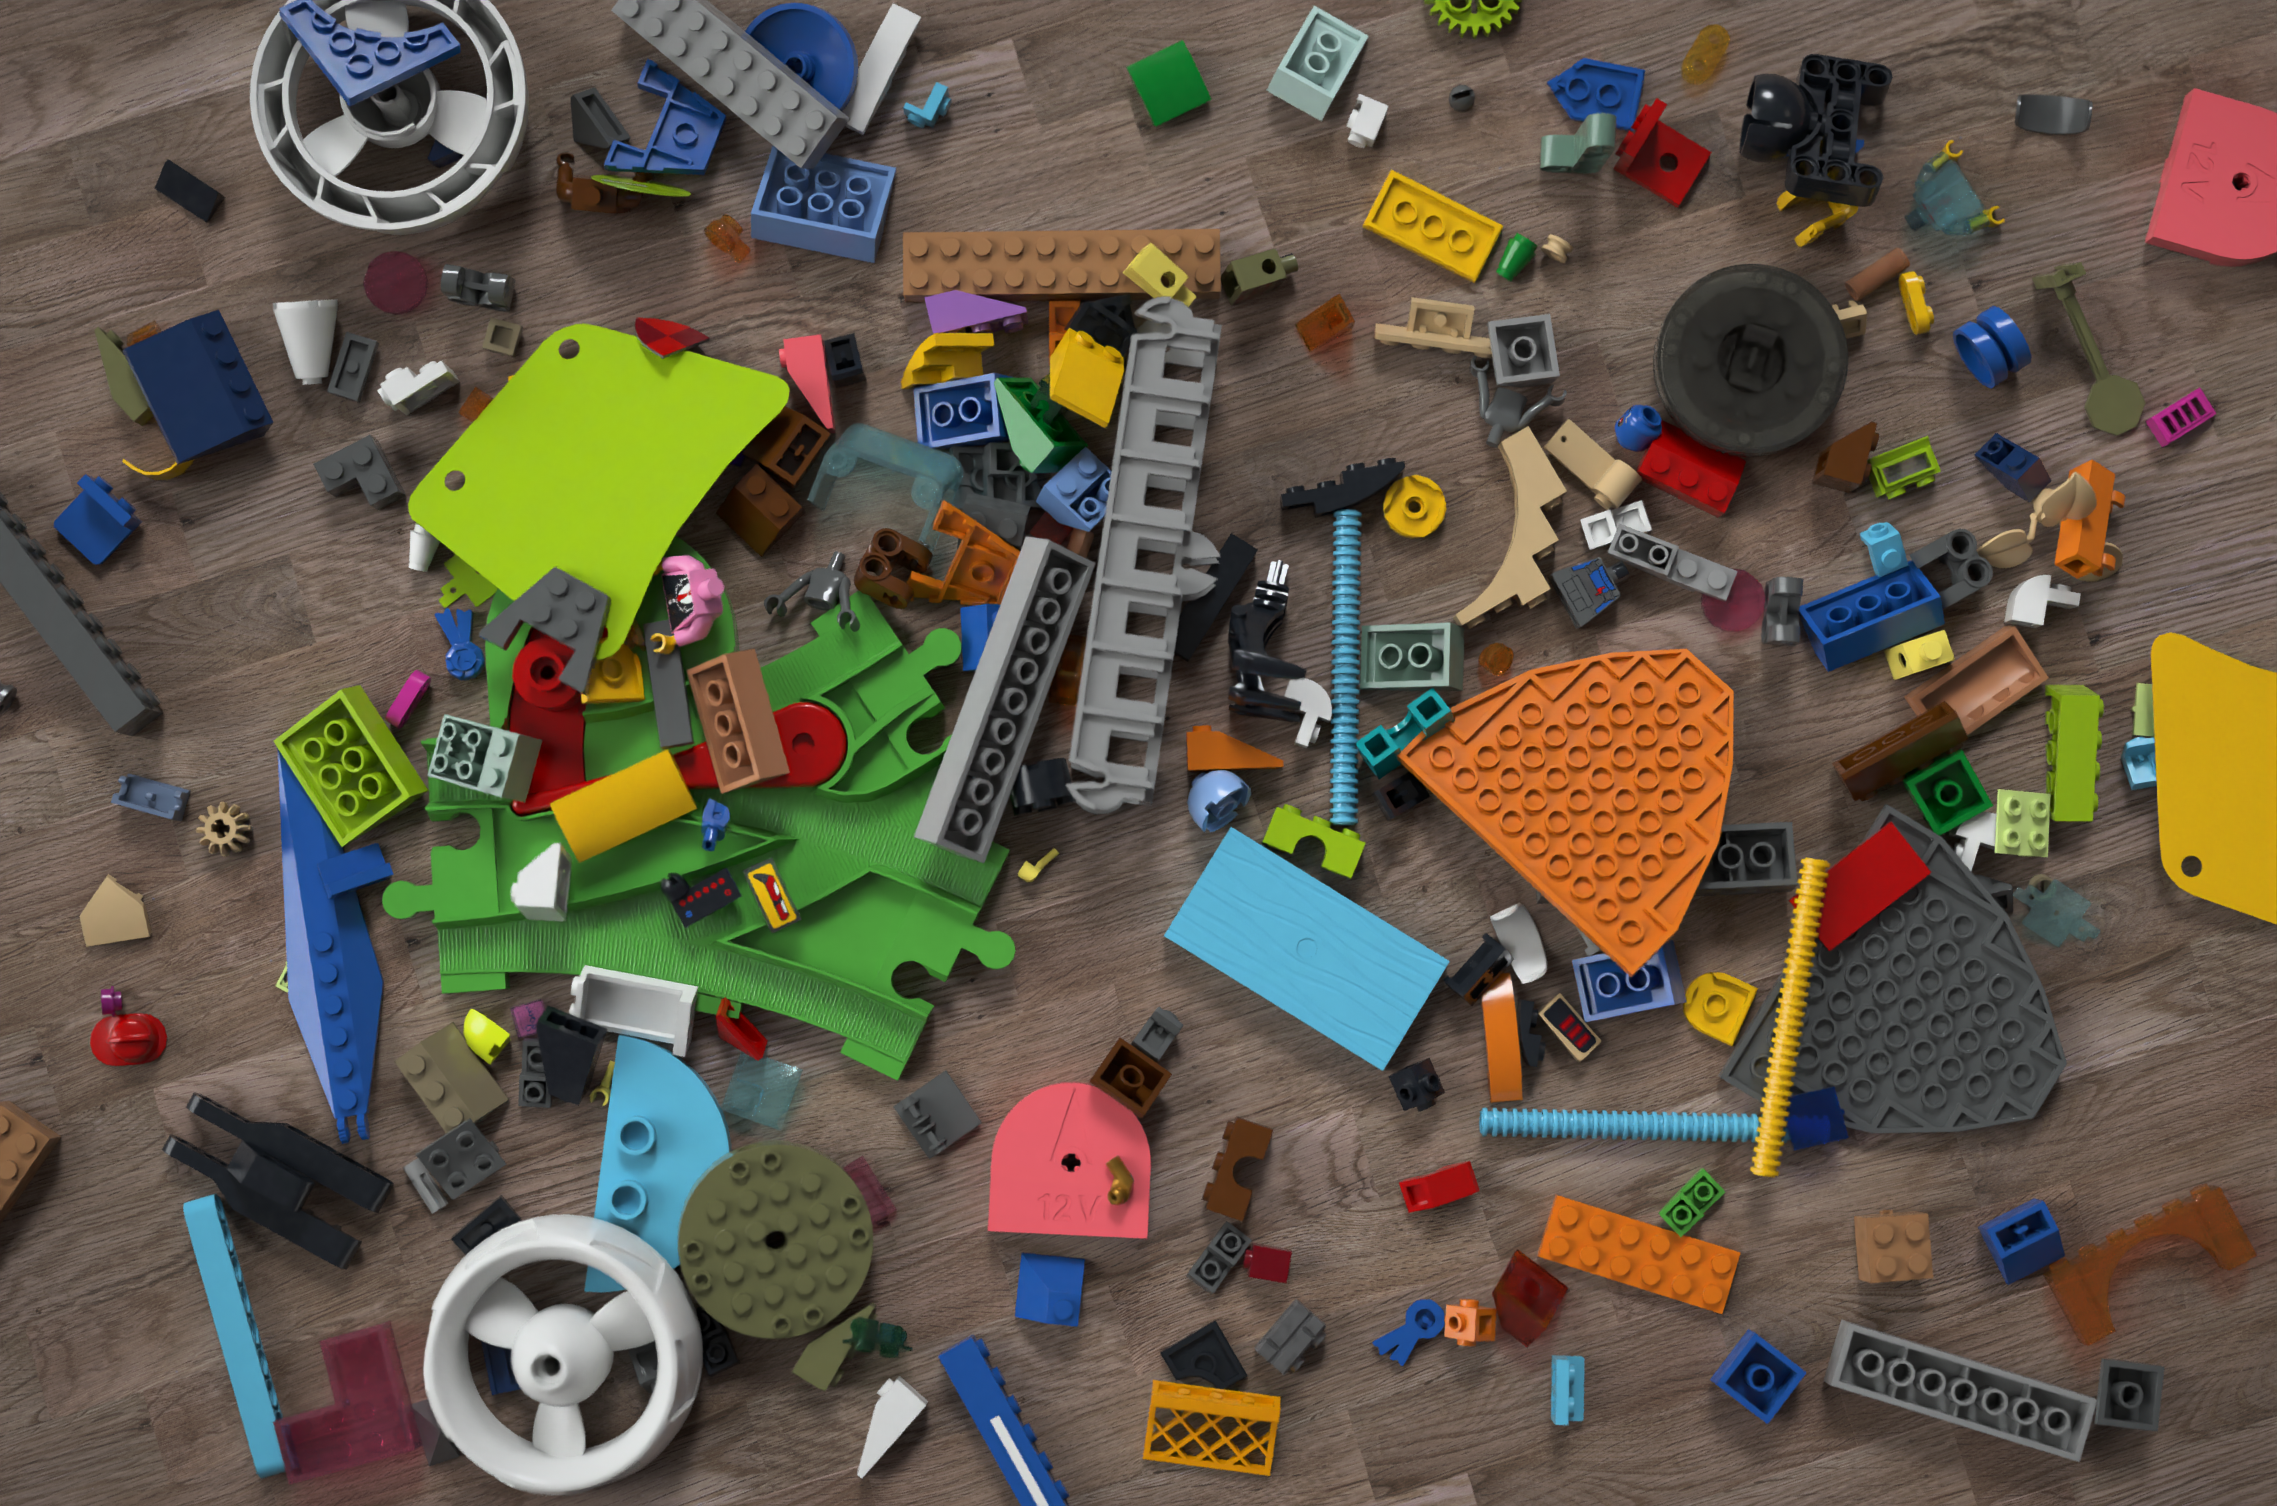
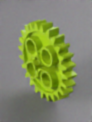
(1466, 20)

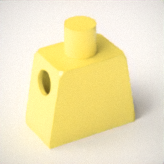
(1147, 272)
(1919, 654)

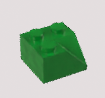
(1947, 792)

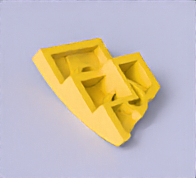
(947, 358)

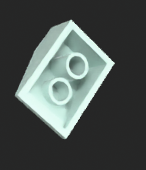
(1317, 63)

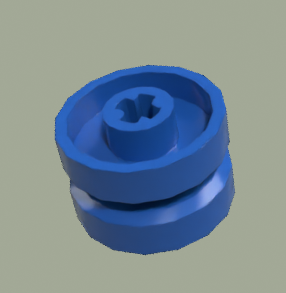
(1992, 347)

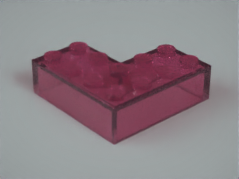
(369, 1413)

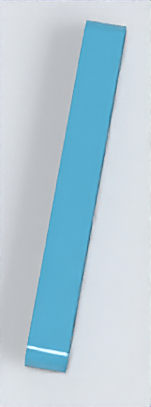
(236, 1330)

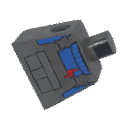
(1588, 588)

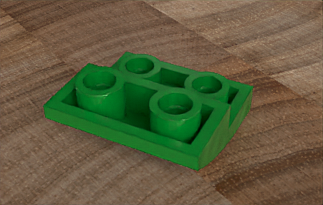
(1168, 83)

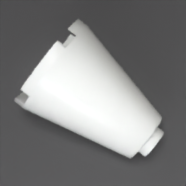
(308, 336)

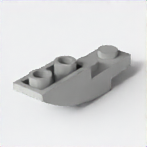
(1671, 563)

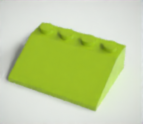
(350, 764)

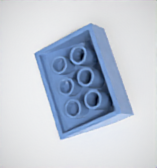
(824, 209)

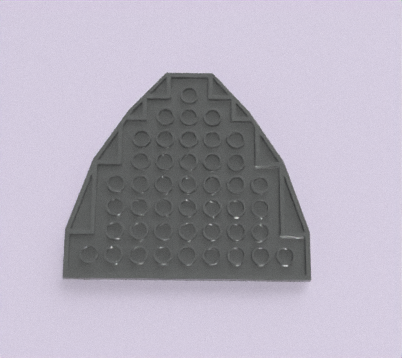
(1920, 1011)

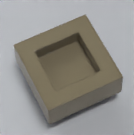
(502, 337)

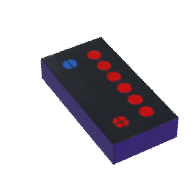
(706, 898)

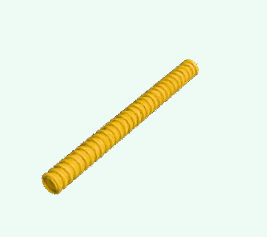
(1789, 1017)

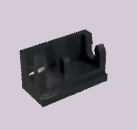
(1480, 970)

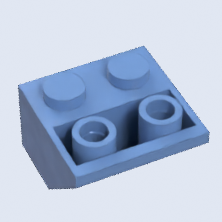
(1078, 492)

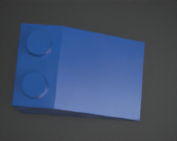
(960, 413)
(1611, 992)

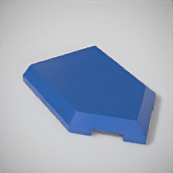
(1599, 88)

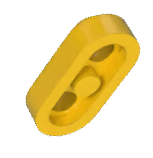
(1912, 290)

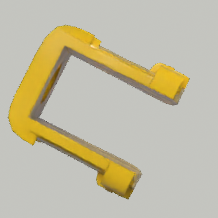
(1841, 213)

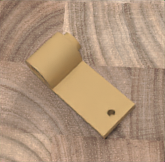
(1592, 465)

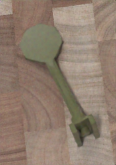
(2113, 401)

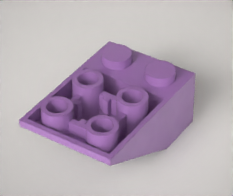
(971, 313)

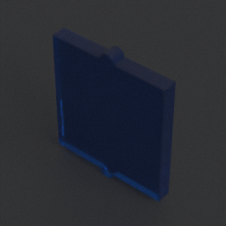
(1815, 1119)

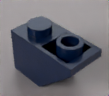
(2013, 467)

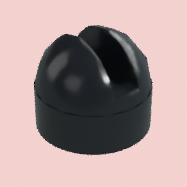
(674, 887)

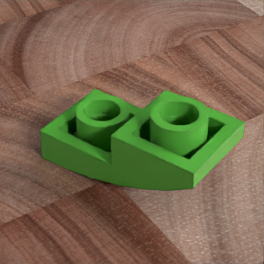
(1691, 1202)

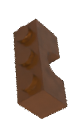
(1243, 1140)

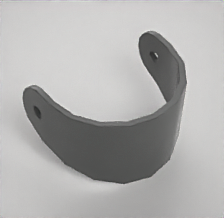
(2053, 114)

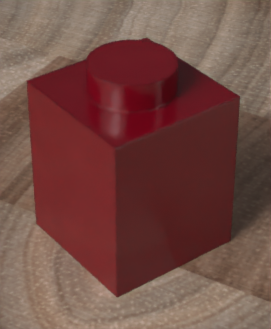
(1268, 1262)

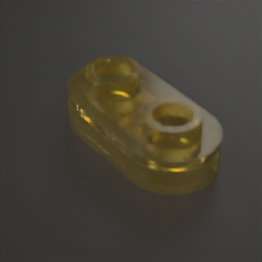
(1705, 53)

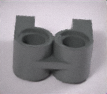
(476, 288)
(1957, 563)
(1781, 611)

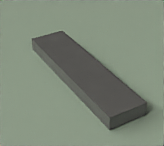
(668, 690)

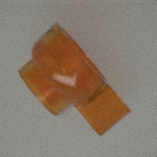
(725, 236)

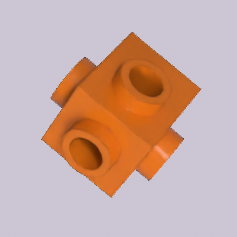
(1470, 1322)

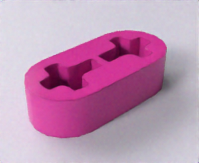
(408, 699)

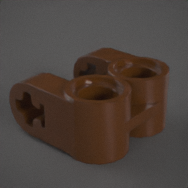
(902, 552)

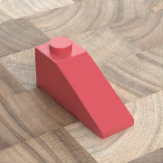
(808, 369)

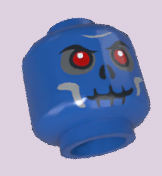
(1638, 427)

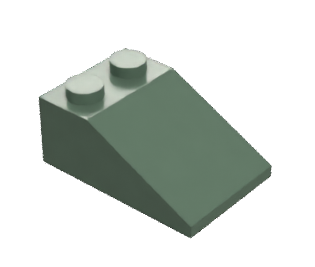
(1412, 657)

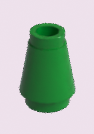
(1516, 256)

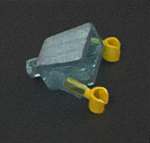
(1948, 198)

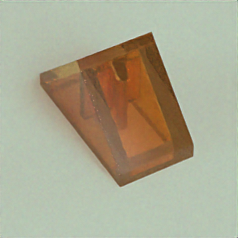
(1325, 323)

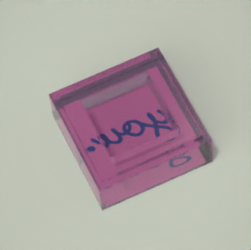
(526, 1017)

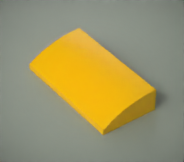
(623, 806)

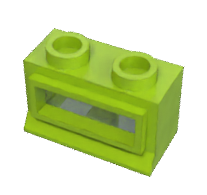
(1903, 467)

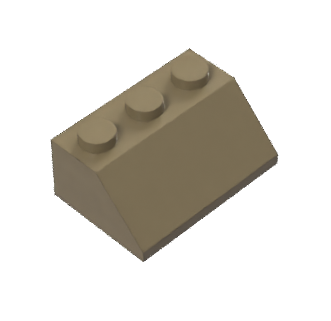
(451, 1079)

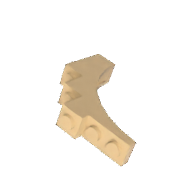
(1534, 487)

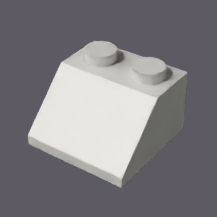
(544, 886)

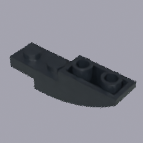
(1356, 487)

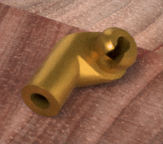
(1122, 1181)

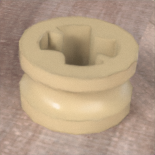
(1557, 248)

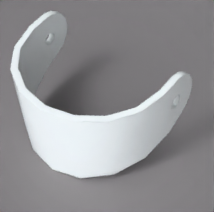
(1522, 940)

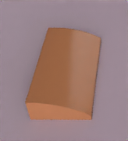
(1982, 680)

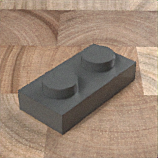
(353, 367)

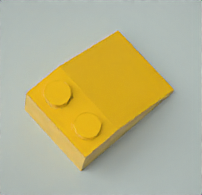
(1086, 376)

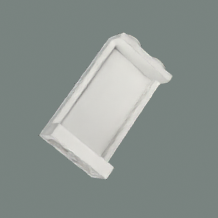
(636, 1005)

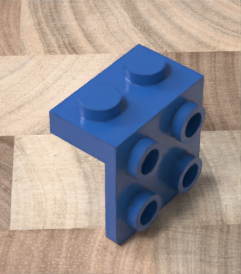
(97, 520)

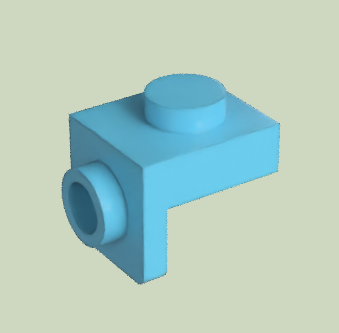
(936, 105)
(1884, 548)
(2140, 762)

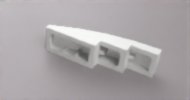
(880, 66)

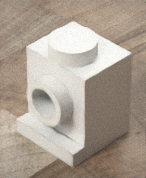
(1366, 122)

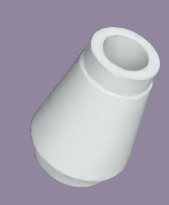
(422, 548)

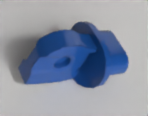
(714, 823)

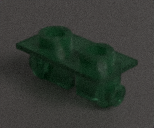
(867, 1339)

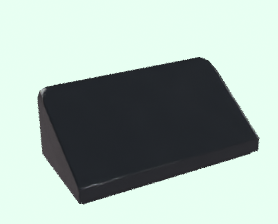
(188, 191)

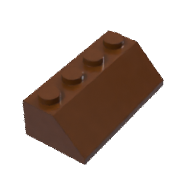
(1900, 751)

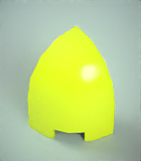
(484, 1036)

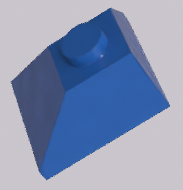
(1050, 1289)

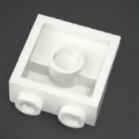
(410, 391)

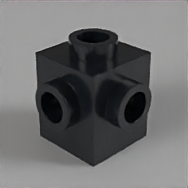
(1417, 1085)

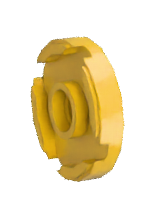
(1426, 495)

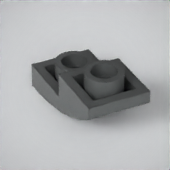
(532, 1079)
(1218, 1258)

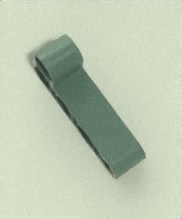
(1580, 152)

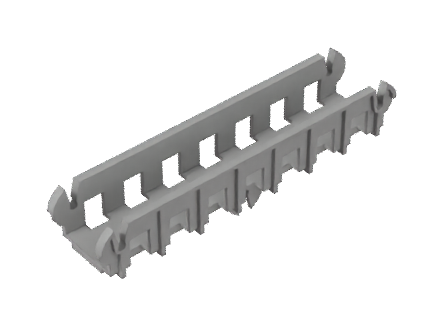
(1133, 527)

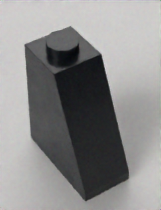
(568, 1053)

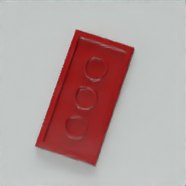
(1866, 884)

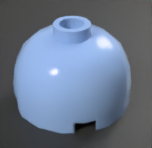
(1215, 798)

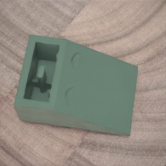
(484, 758)

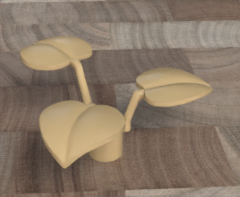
(2070, 500)

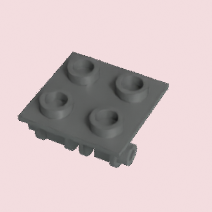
(937, 1114)
(461, 1158)

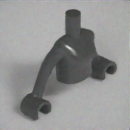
(1507, 406)
(823, 592)

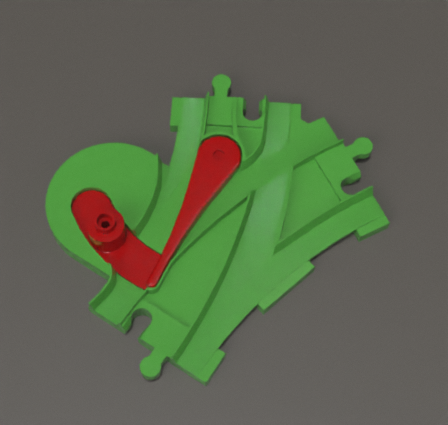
(832, 825)

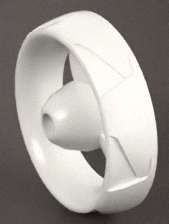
(479, 128)
(561, 1354)

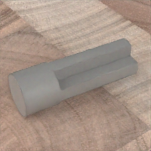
(425, 1185)

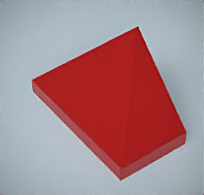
(739, 1032)

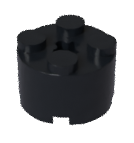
(1041, 787)

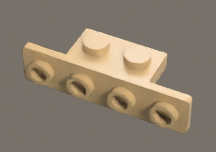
(1436, 325)

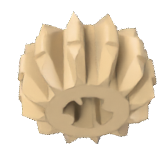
(230, 817)

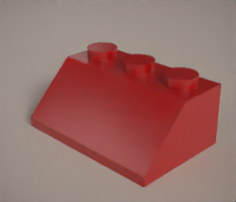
(1691, 470)

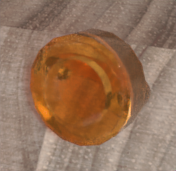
(1496, 658)

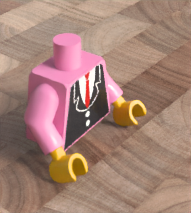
(691, 600)

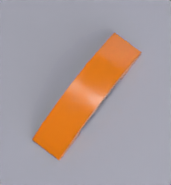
(1502, 1041)

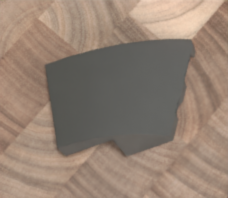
(996, 474)

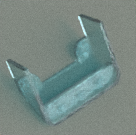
(935, 472)

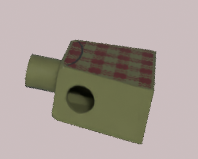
(1256, 275)

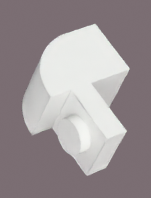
(2029, 601)
(1314, 706)
(1974, 832)

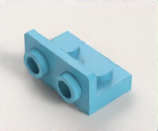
(1567, 1389)

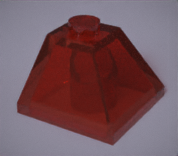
(1526, 1298)

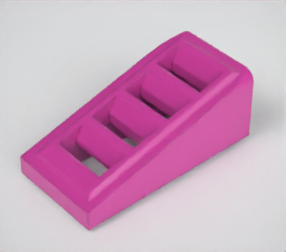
(2161, 430)

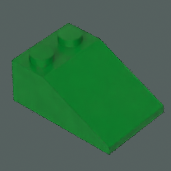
(1037, 444)

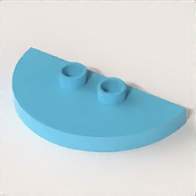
(656, 1145)

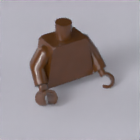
(592, 195)

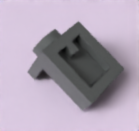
(645, 1365)

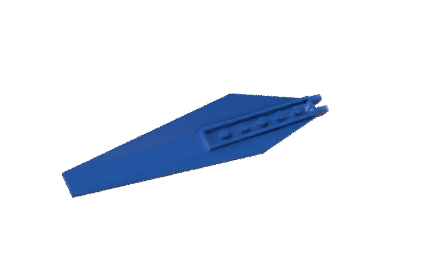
(330, 961)

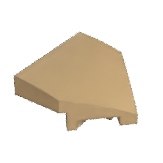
(114, 915)

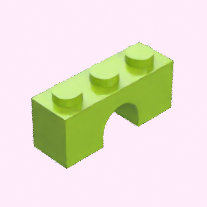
(1341, 849)

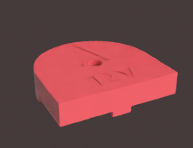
(2197, 202)
(1037, 1191)

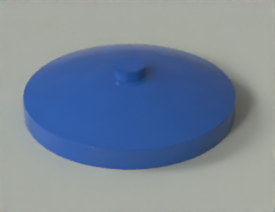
(812, 46)

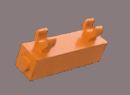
(2083, 540)

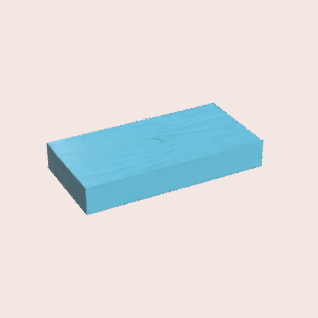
(1306, 948)

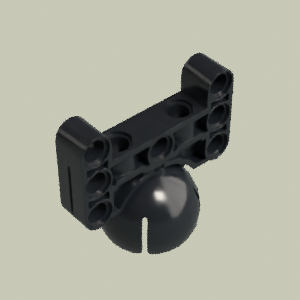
(1793, 123)

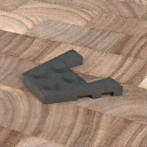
(565, 612)

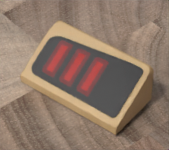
(1568, 1027)

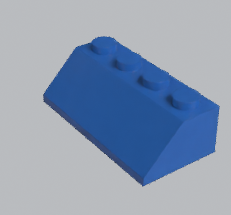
(1871, 616)

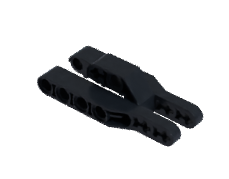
(275, 1192)

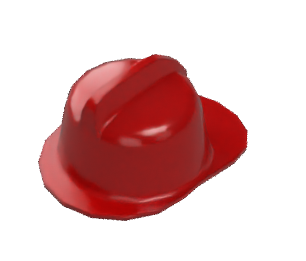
(128, 1039)

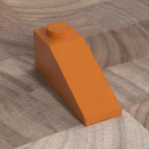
(1217, 751)

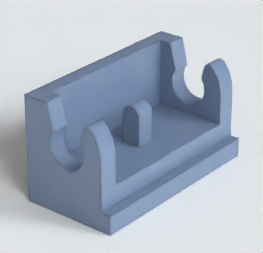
(151, 797)

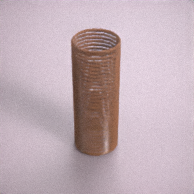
(1880, 275)

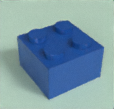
(1758, 1376)

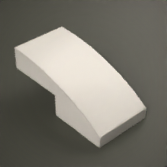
(1601, 527)

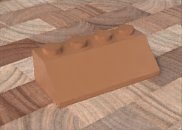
(737, 720)

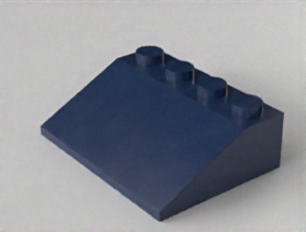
(199, 387)

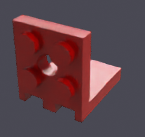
(1651, 141)

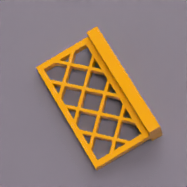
(1212, 1402)

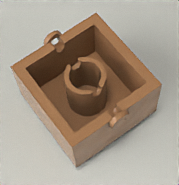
(1893, 1246)

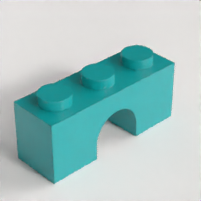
(1382, 746)

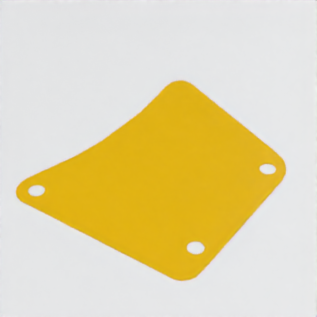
(2216, 773)

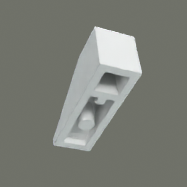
(891, 1416)

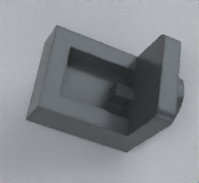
(1157, 1034)

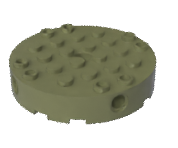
(785, 1286)

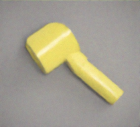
(1029, 872)
(605, 1084)

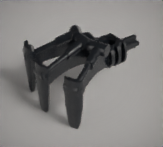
(1248, 636)

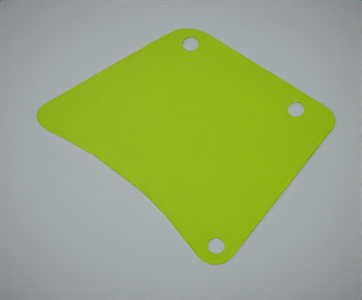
(593, 465)

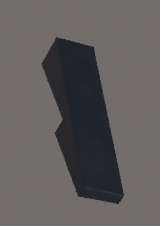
(1201, 613)

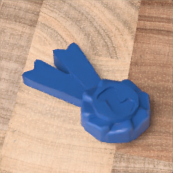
(464, 658)
(1423, 1320)

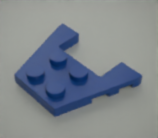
(682, 136)

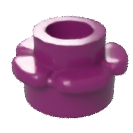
(111, 1001)

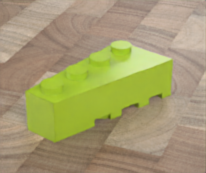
(2073, 751)

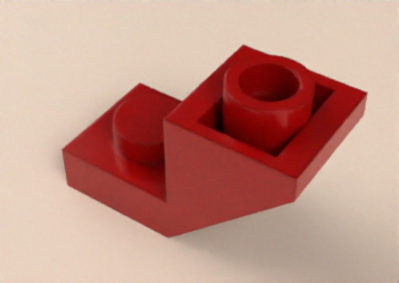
(1439, 1187)

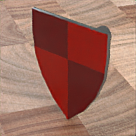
(667, 337)

